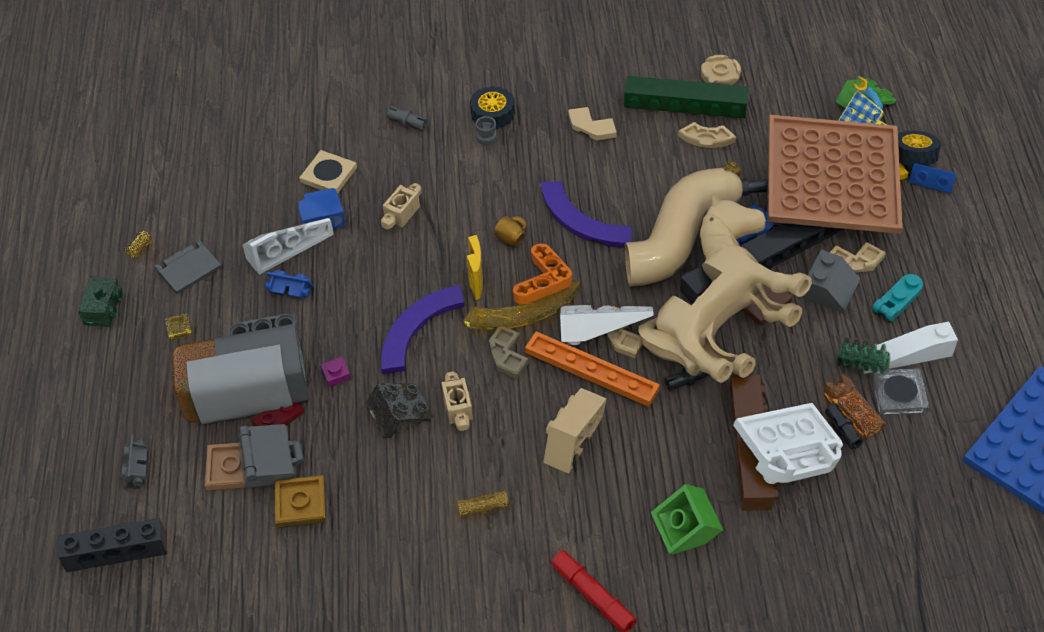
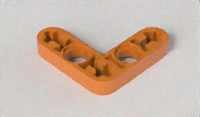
(529, 291)

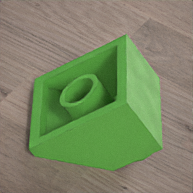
(686, 519)

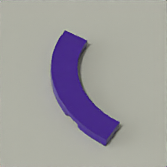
(579, 223)
(412, 320)

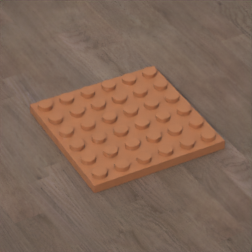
(834, 174)

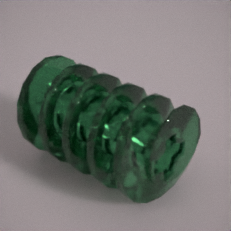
(863, 356)

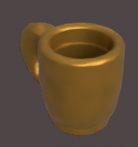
(511, 230)

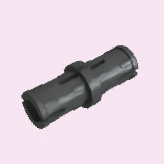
(407, 118)

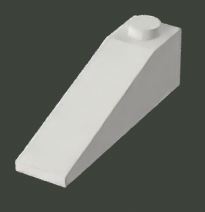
(921, 345)

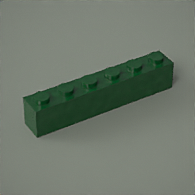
(686, 96)

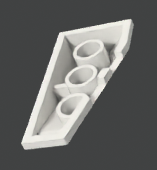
(278, 246)
(584, 323)

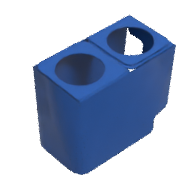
(320, 206)

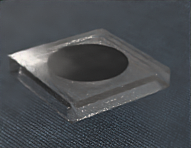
(900, 391)

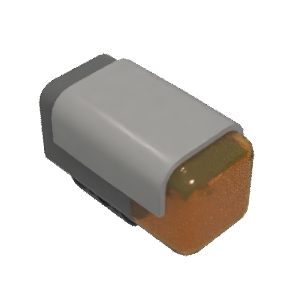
(241, 373)

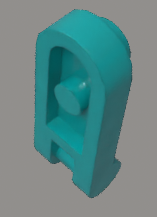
(899, 297)

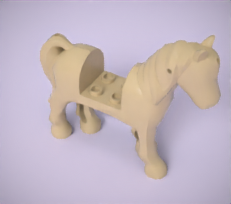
(688, 331)

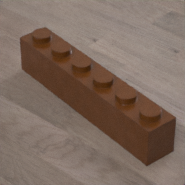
(745, 401)

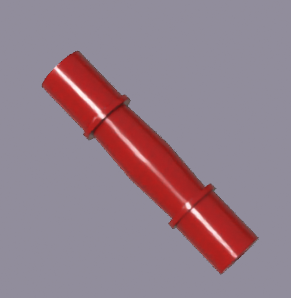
(593, 591)

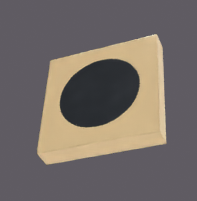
(328, 171)

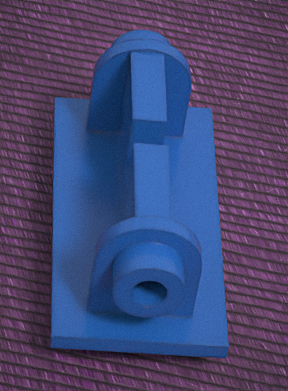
(932, 178)
(281, 280)

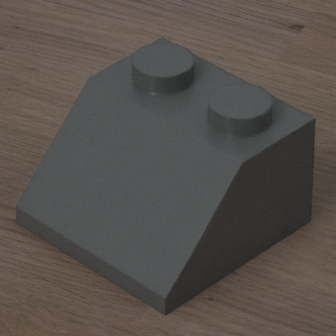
(832, 282)

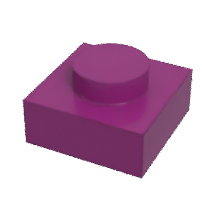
(335, 371)

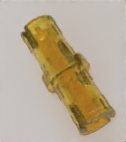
(482, 503)

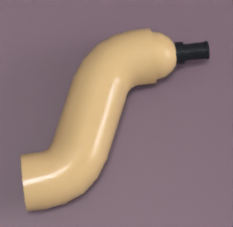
(680, 221)

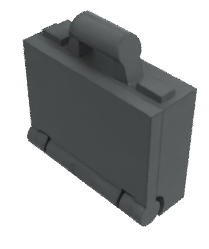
(267, 454)

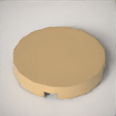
(720, 70)

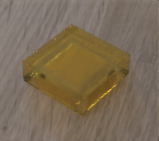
(178, 326)

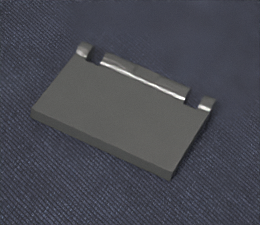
(188, 267)

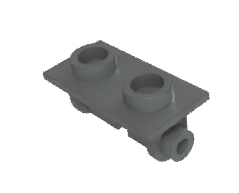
(131, 471)

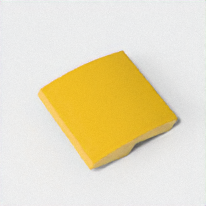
(475, 267)

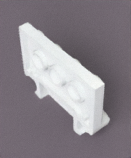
(791, 443)

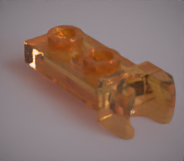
(854, 406)

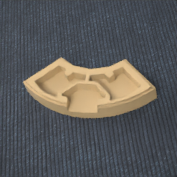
(707, 137)

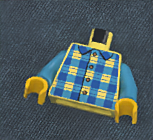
(864, 106)

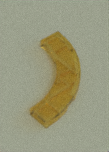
(521, 314)

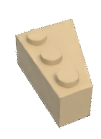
(571, 428)

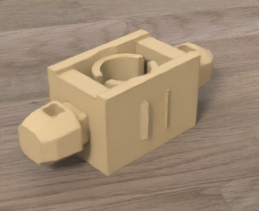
(401, 206)
(460, 413)

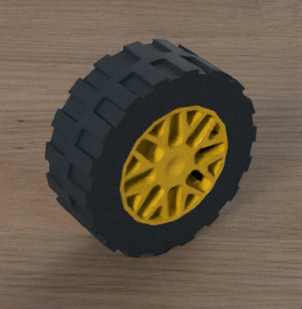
(494, 103)
(918, 148)

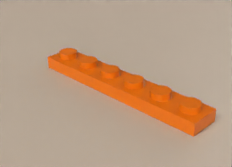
(592, 369)

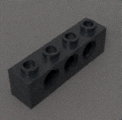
(112, 545)

